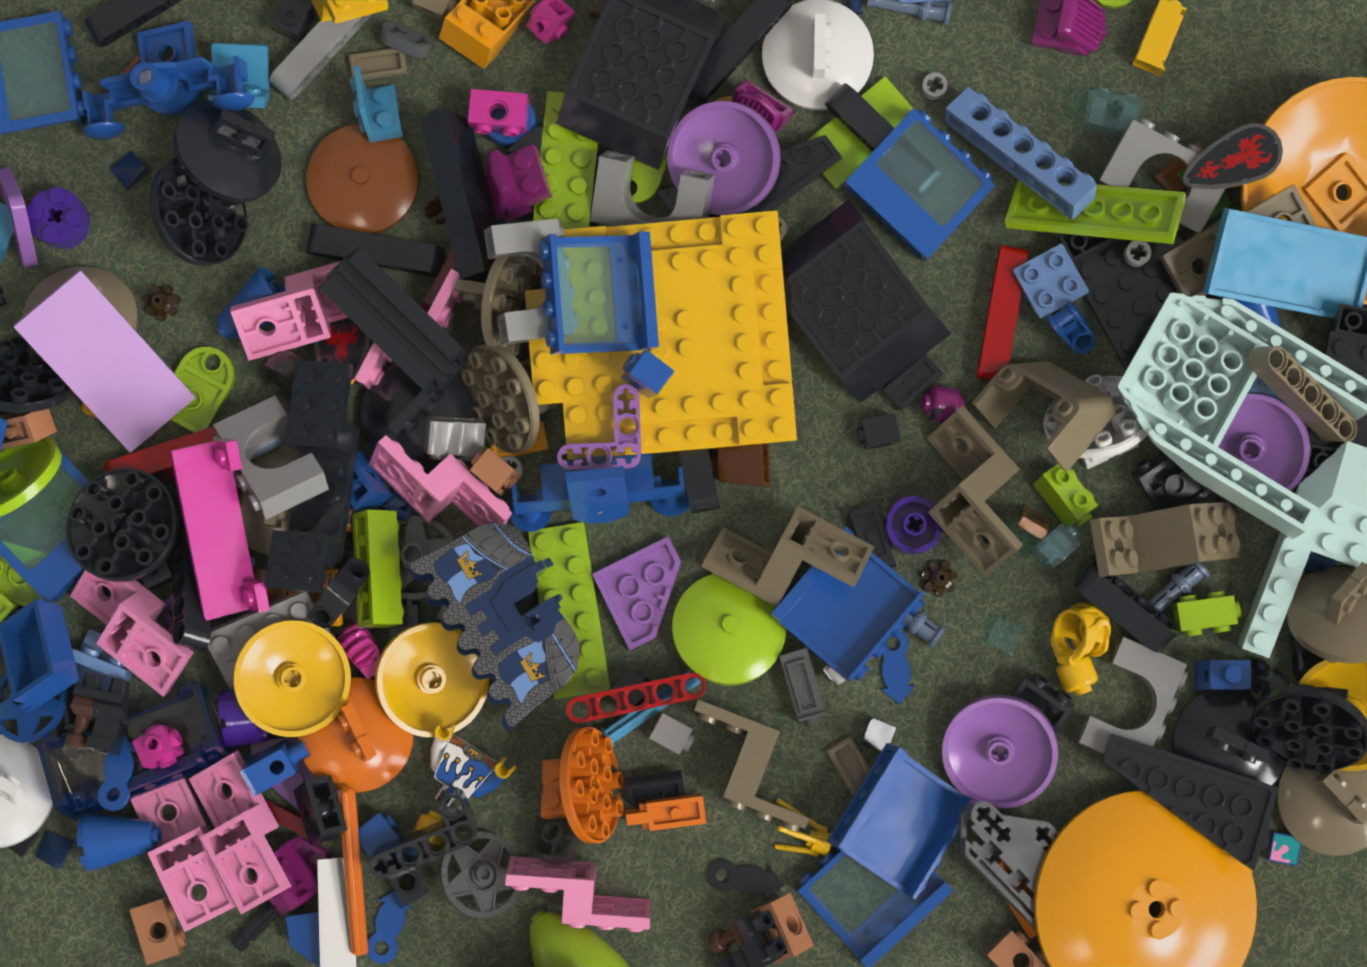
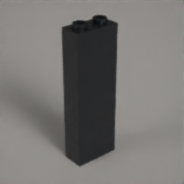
(461, 190)

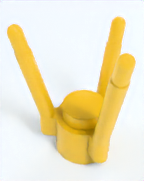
(814, 840)

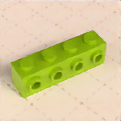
(377, 545)

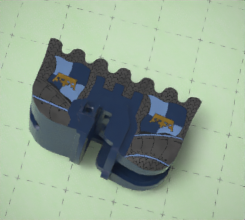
(481, 585)

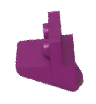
(1070, 26)
(770, 108)
(516, 182)
(301, 869)

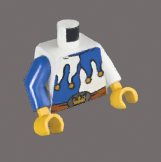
(464, 766)

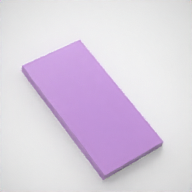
(104, 360)

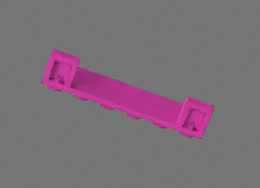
(216, 528)

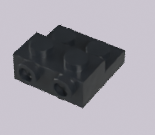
(1167, 483)
(1053, 704)

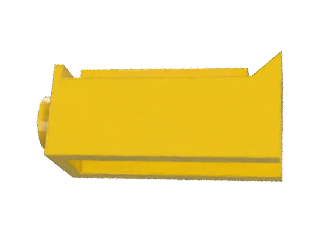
(1159, 37)

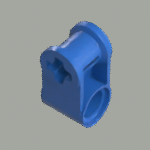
(1073, 328)

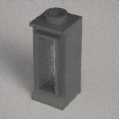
(802, 686)

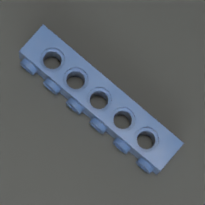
(1068, 199)

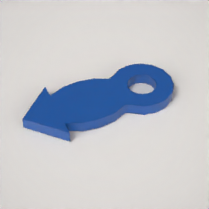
(897, 670)
(117, 773)
(388, 926)

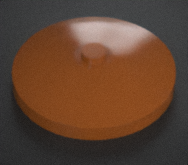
(362, 182)

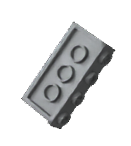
(232, 635)

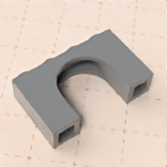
(1142, 142)
(615, 205)
(521, 240)
(274, 488)
(1162, 678)

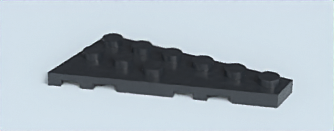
(797, 169)
(1213, 801)

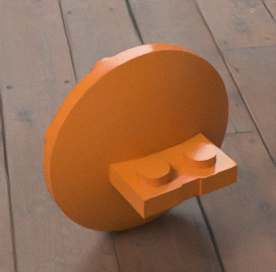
(360, 744)
(582, 786)

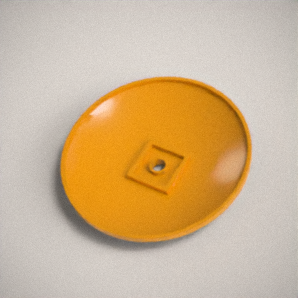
(1322, 148)
(1118, 861)

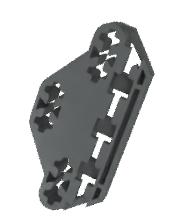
(1016, 849)

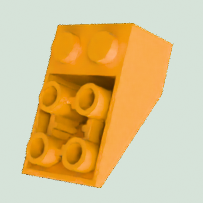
(483, 27)

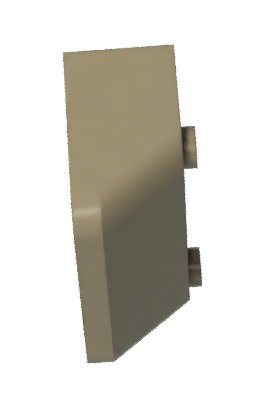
(1079, 406)

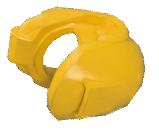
(1087, 630)

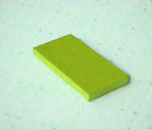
(888, 104)

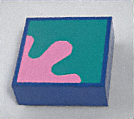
(1283, 849)

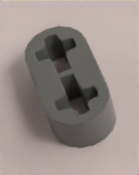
(405, 39)

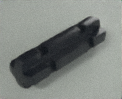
(255, 927)

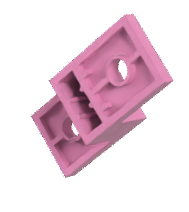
(441, 311)
(299, 315)
(443, 485)
(133, 629)
(239, 834)
(181, 857)
(579, 902)

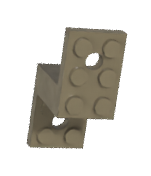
(964, 509)
(1165, 538)
(804, 539)
(751, 766)

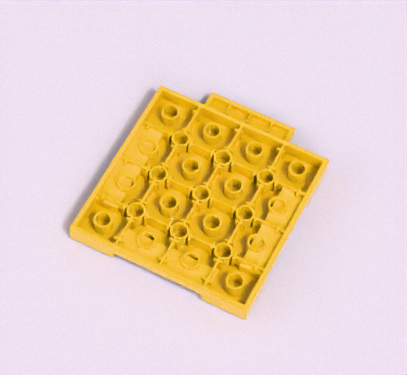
(717, 331)

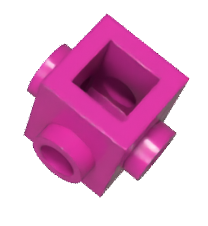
(550, 20)
(159, 746)

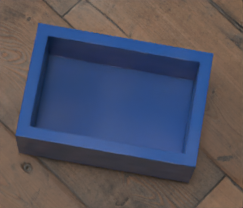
(37, 653)

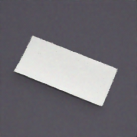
(333, 915)

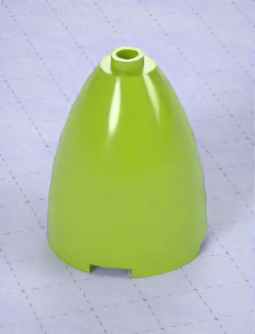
(564, 946)

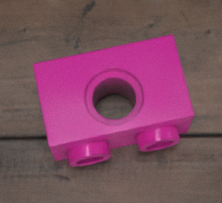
(486, 101)

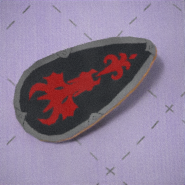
(1236, 159)
(346, 345)

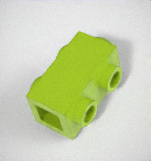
(1066, 496)
(1215, 613)

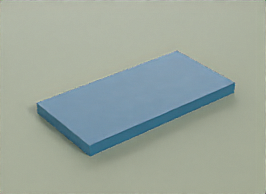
(1287, 264)

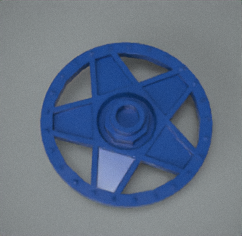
(29, 716)

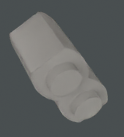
(453, 436)

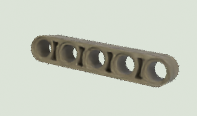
(1302, 393)

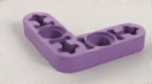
(19, 217)
(621, 440)

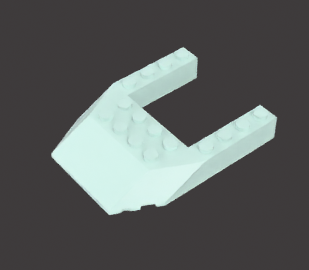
(1192, 383)
(1335, 532)

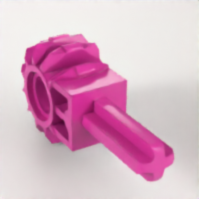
(361, 648)

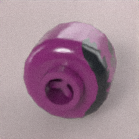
(941, 403)

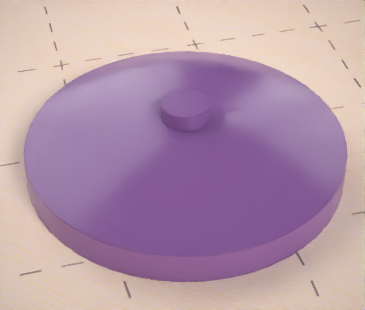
(734, 146)
(1269, 439)
(1000, 751)

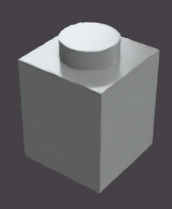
(672, 734)

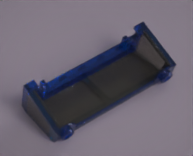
(78, 773)

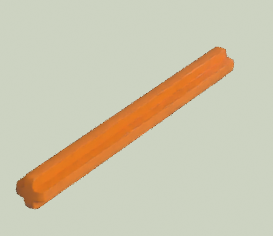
(353, 873)

